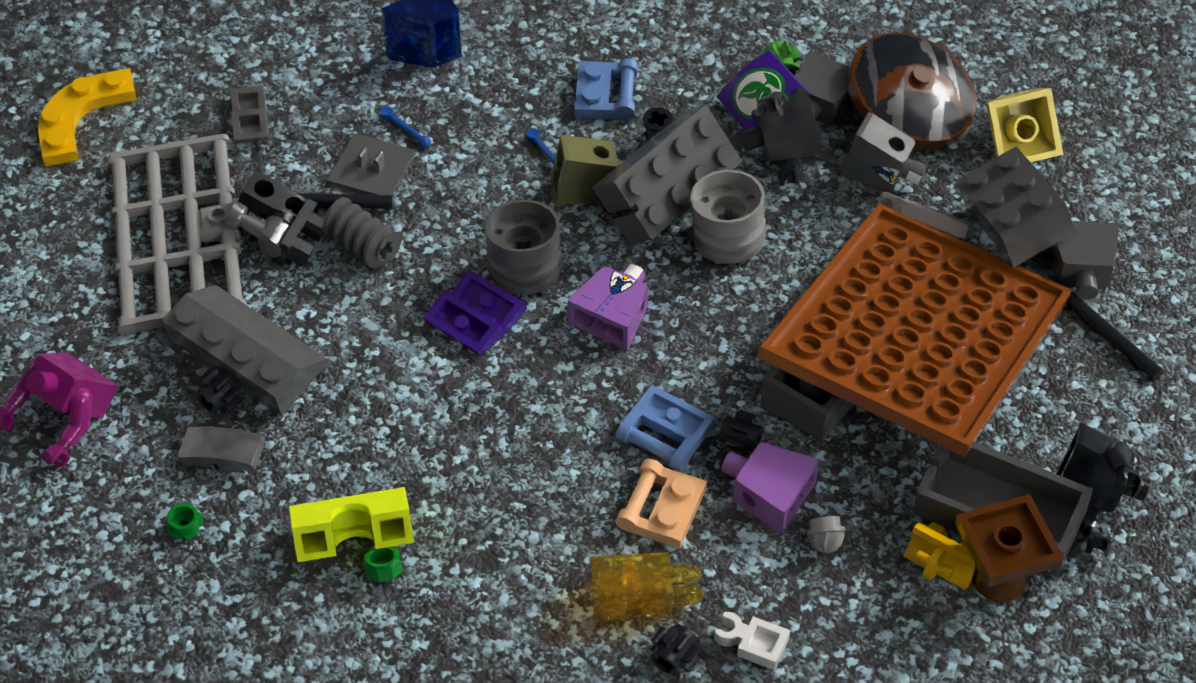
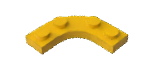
(73, 102)

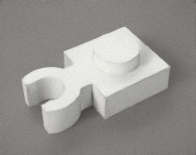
(757, 642)

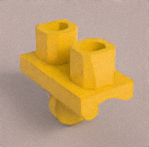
(940, 555)

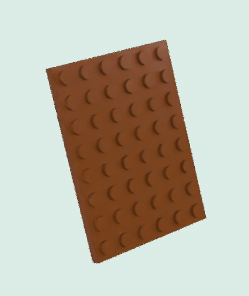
(917, 328)

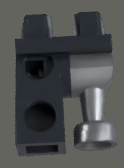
(285, 219)

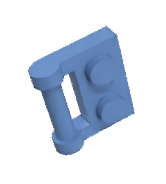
(594, 90)
(670, 418)

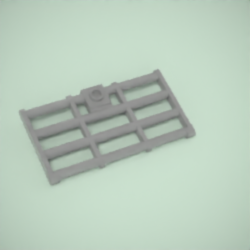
(201, 225)

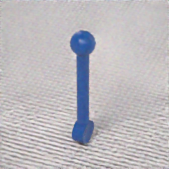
(388, 114)
(533, 136)

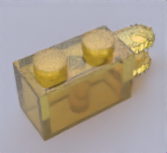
(641, 585)

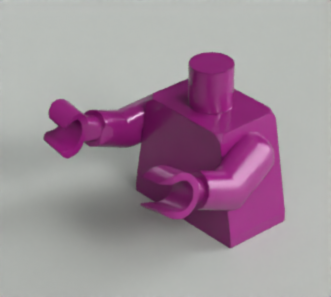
(67, 387)

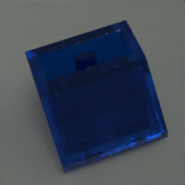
(422, 32)

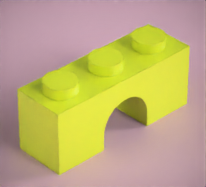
(373, 515)

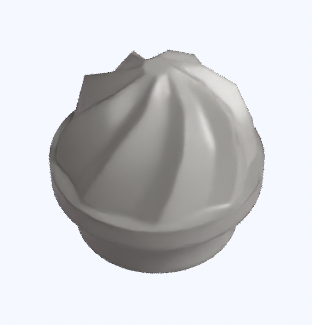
(826, 533)

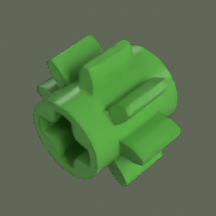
(785, 54)

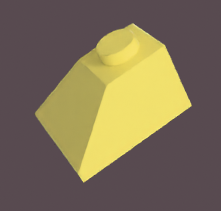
(1027, 122)

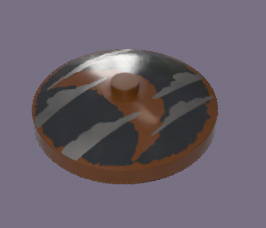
(913, 88)

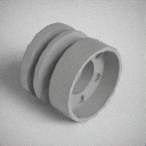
(728, 216)

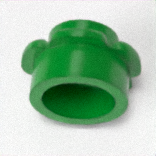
(181, 514)

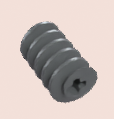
(361, 233)

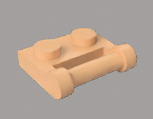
(673, 508)

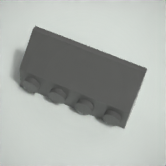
(239, 339)

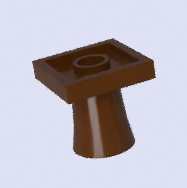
(1007, 545)

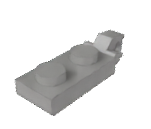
(946, 223)

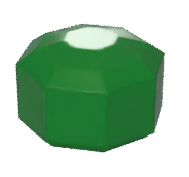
(382, 564)

